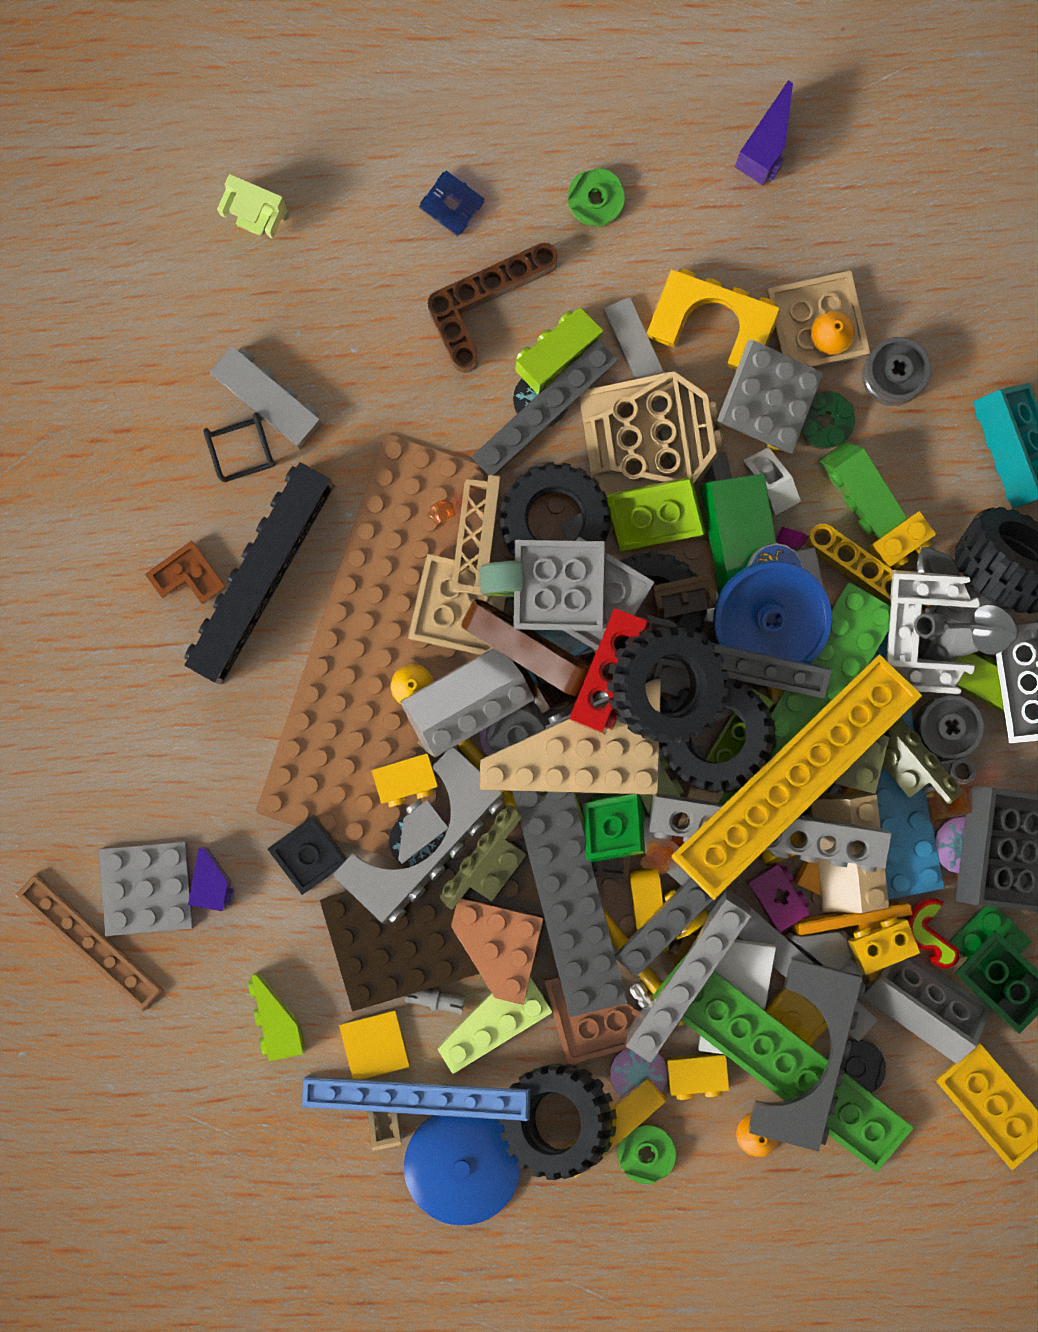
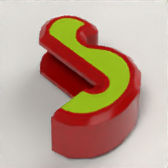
(943, 952)

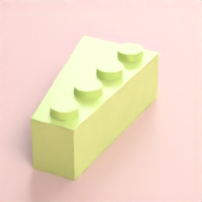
(491, 1025)

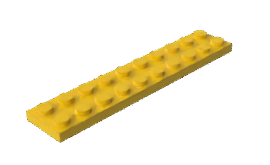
(796, 777)

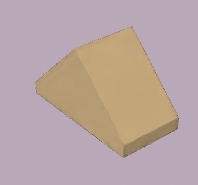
(384, 1130)

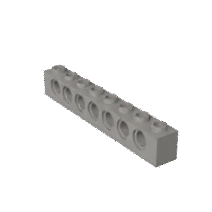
(872, 856)

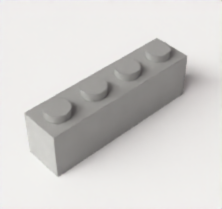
(263, 395)

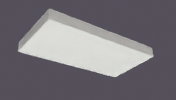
(749, 969)

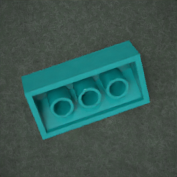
(1011, 434)

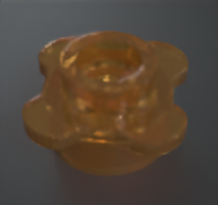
(441, 511)
(649, 860)

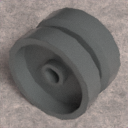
(911, 364)
(965, 724)

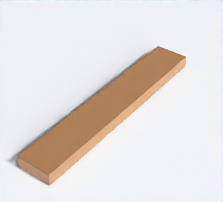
(89, 942)

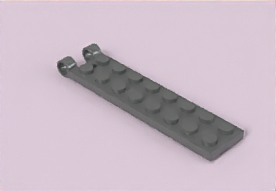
(570, 901)

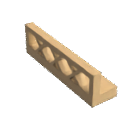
(486, 532)

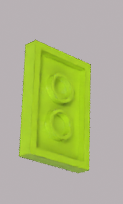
(656, 514)

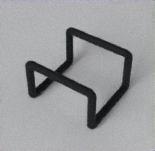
(256, 420)

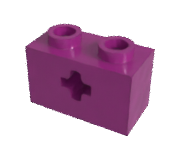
(781, 914)

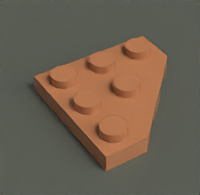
(500, 945)
(589, 1033)

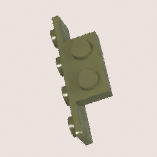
(915, 766)
(489, 863)

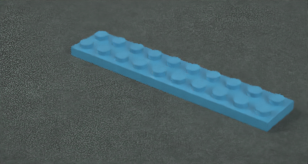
(912, 852)

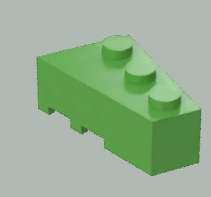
(863, 489)

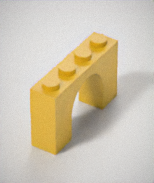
(686, 293)

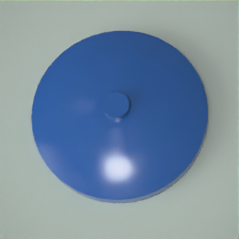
(774, 612)
(460, 1169)

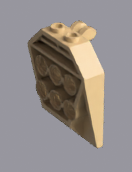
(688, 414)

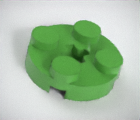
(589, 182)
(655, 1167)

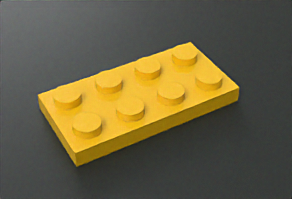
(993, 1105)

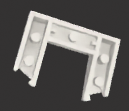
(908, 594)

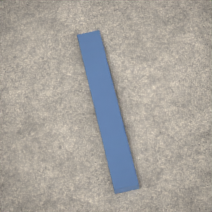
(416, 1098)

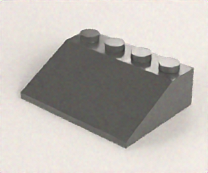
(1000, 850)

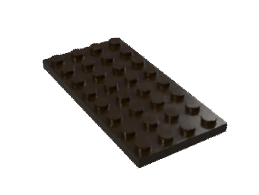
(421, 947)

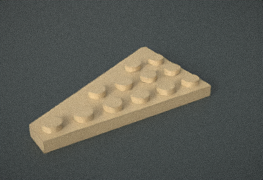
(578, 759)

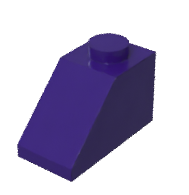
(210, 883)

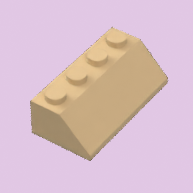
(849, 887)

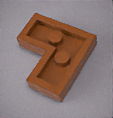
(186, 566)

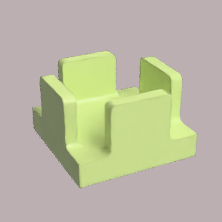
(252, 206)

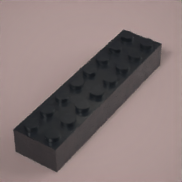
(259, 573)

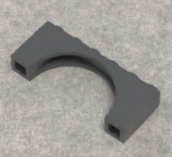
(804, 1118)

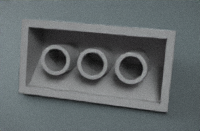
(1020, 683)
(466, 701)
(929, 1006)

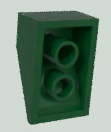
(1003, 981)

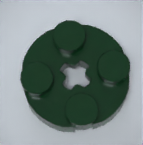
(834, 434)

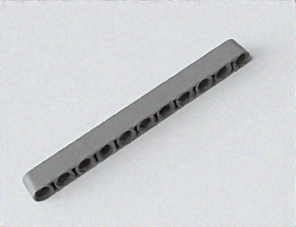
(761, 931)

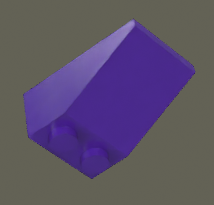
(763, 151)

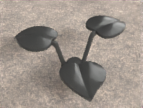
(992, 628)

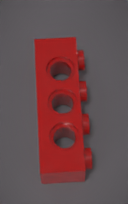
(584, 712)

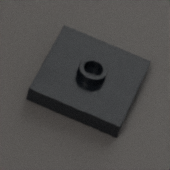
(307, 854)

